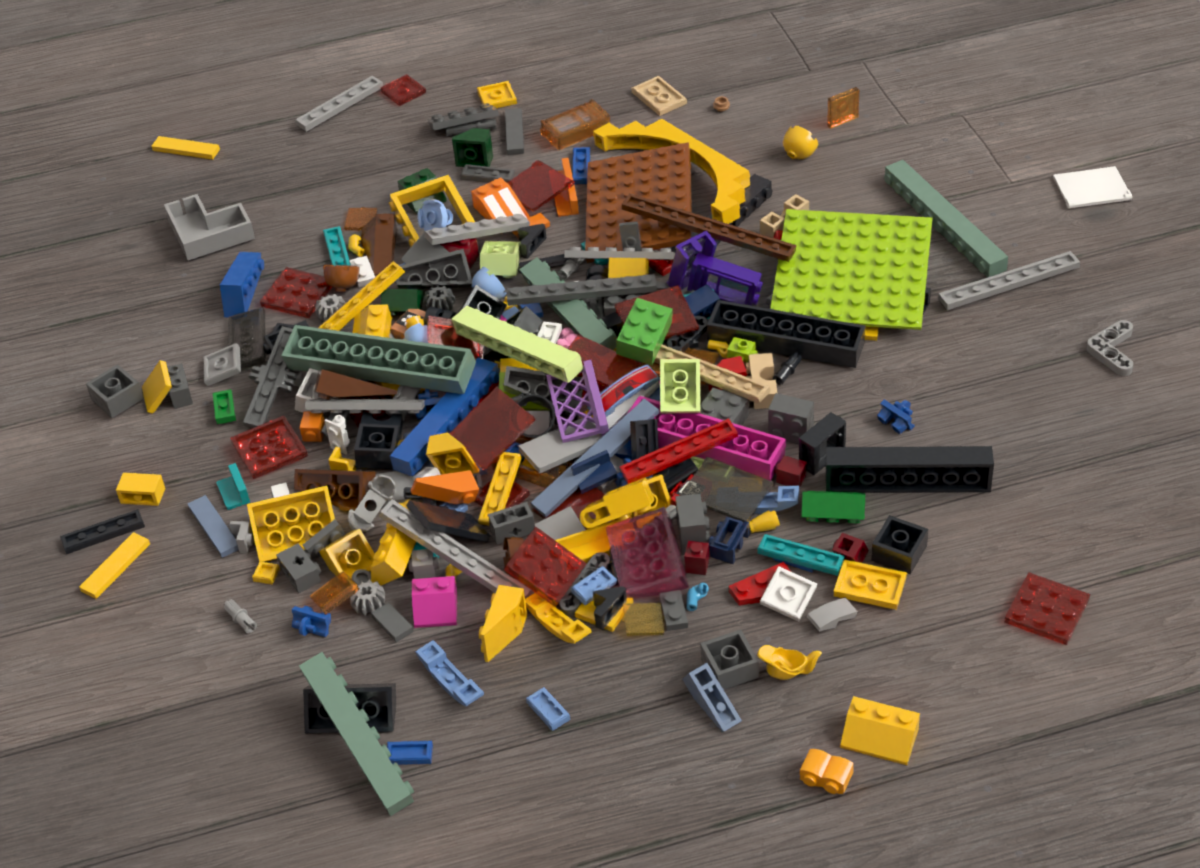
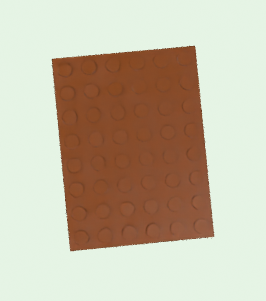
(651, 174)

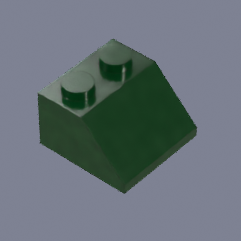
(473, 148)
(418, 178)
(402, 299)

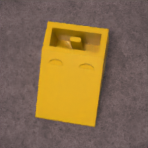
(503, 620)

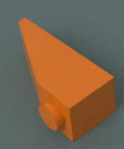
(449, 488)

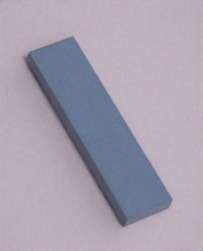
(213, 526)

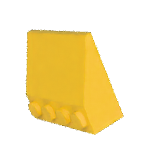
(289, 520)

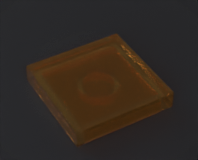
(843, 107)
(334, 592)

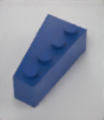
(240, 283)

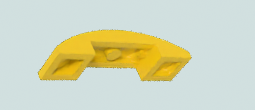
(555, 620)

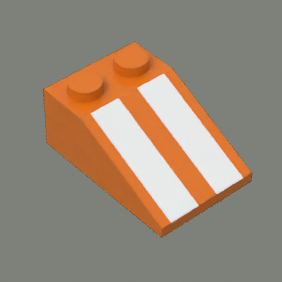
(497, 200)

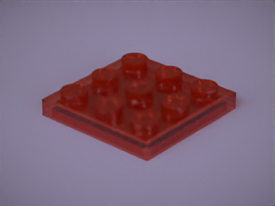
(295, 292)
(269, 447)
(545, 566)
(1047, 608)

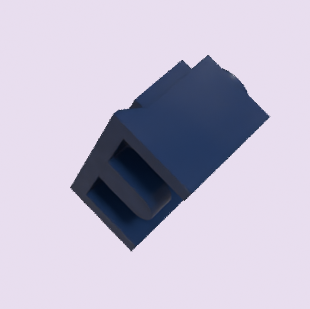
(723, 551)

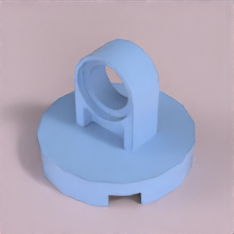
(434, 215)

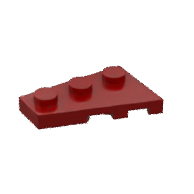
(752, 588)

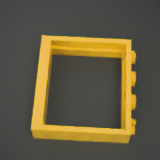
(423, 190)

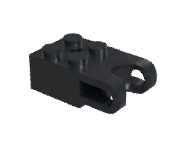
(377, 441)

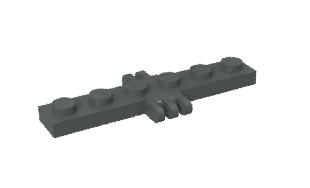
(269, 380)

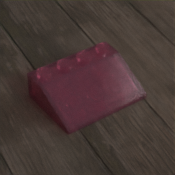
(647, 554)

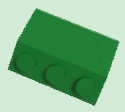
(833, 506)

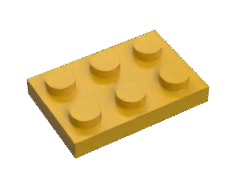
(870, 584)

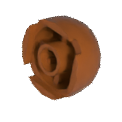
(341, 276)

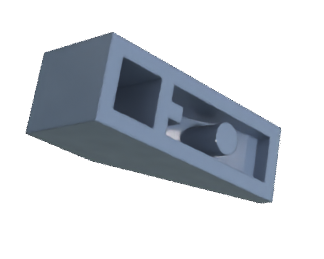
(711, 697)

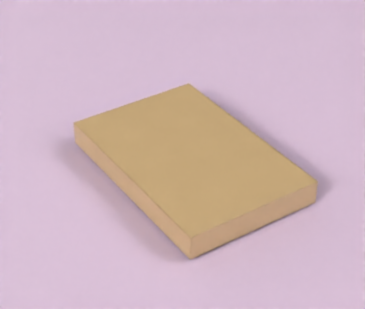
(659, 95)

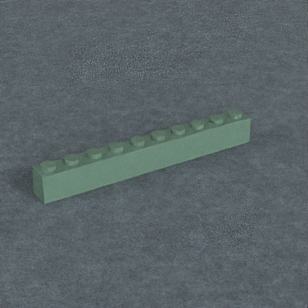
(946, 219)

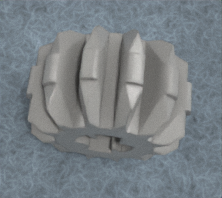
(328, 306)
(368, 598)

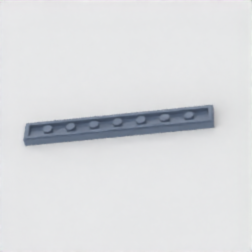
(611, 441)

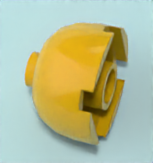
(799, 143)

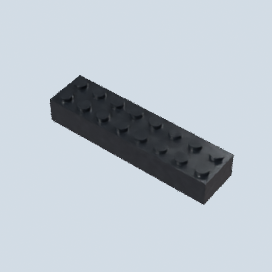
(788, 333)
(909, 469)

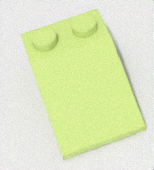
(500, 258)
(679, 385)

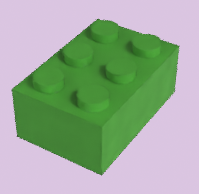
(644, 331)

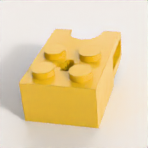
(619, 504)

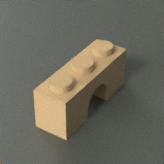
(774, 222)
(762, 370)

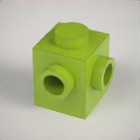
(741, 348)

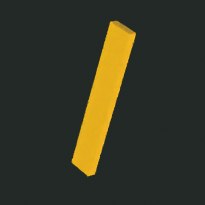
(363, 297)

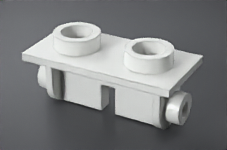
(337, 434)

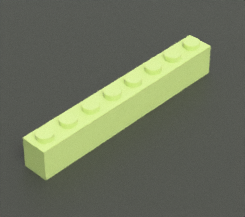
(518, 344)

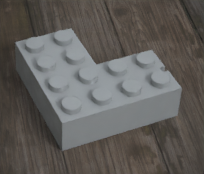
(205, 232)

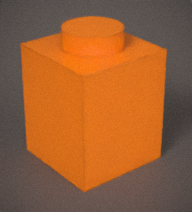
(311, 426)

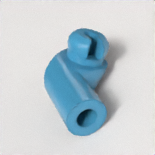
(695, 594)

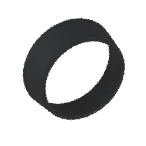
(533, 397)

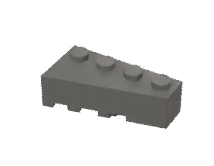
(441, 270)
(529, 382)

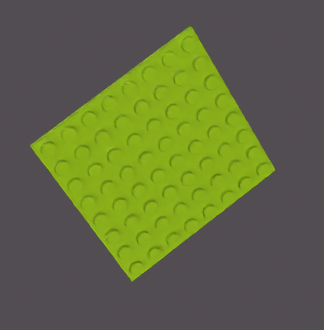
(855, 268)

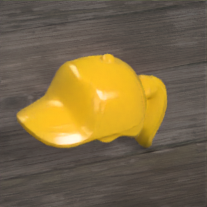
(787, 663)

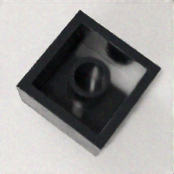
(899, 544)

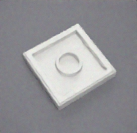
(788, 593)

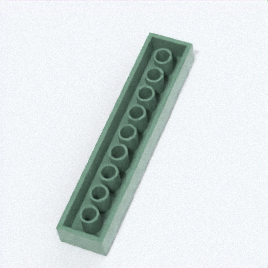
(380, 359)

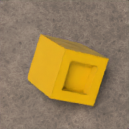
(338, 463)

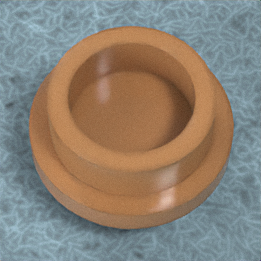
(721, 103)

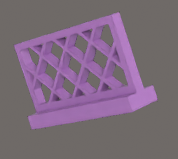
(595, 403)

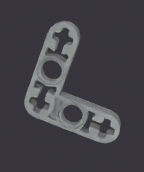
(1100, 346)

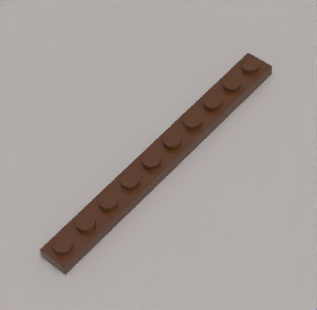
(716, 229)

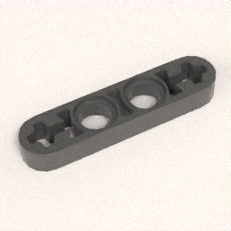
(590, 567)

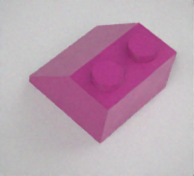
(434, 601)

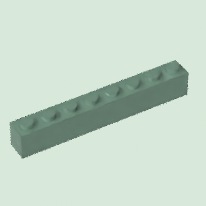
(572, 312)
(357, 734)

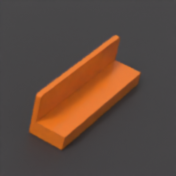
(566, 201)

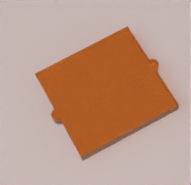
(359, 217)

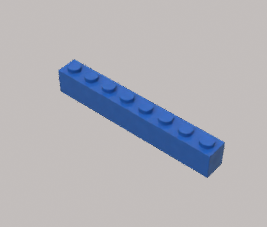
(443, 418)

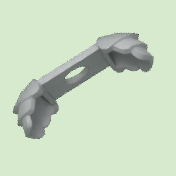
(381, 489)

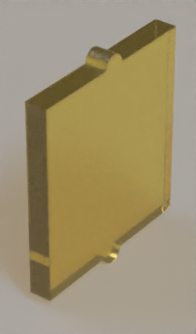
(643, 619)

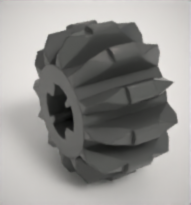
(439, 298)

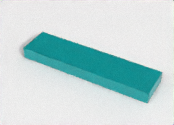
(336, 246)
(800, 554)

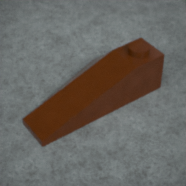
(379, 241)
(336, 385)
(344, 487)

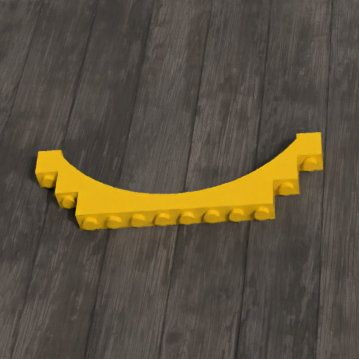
(726, 174)

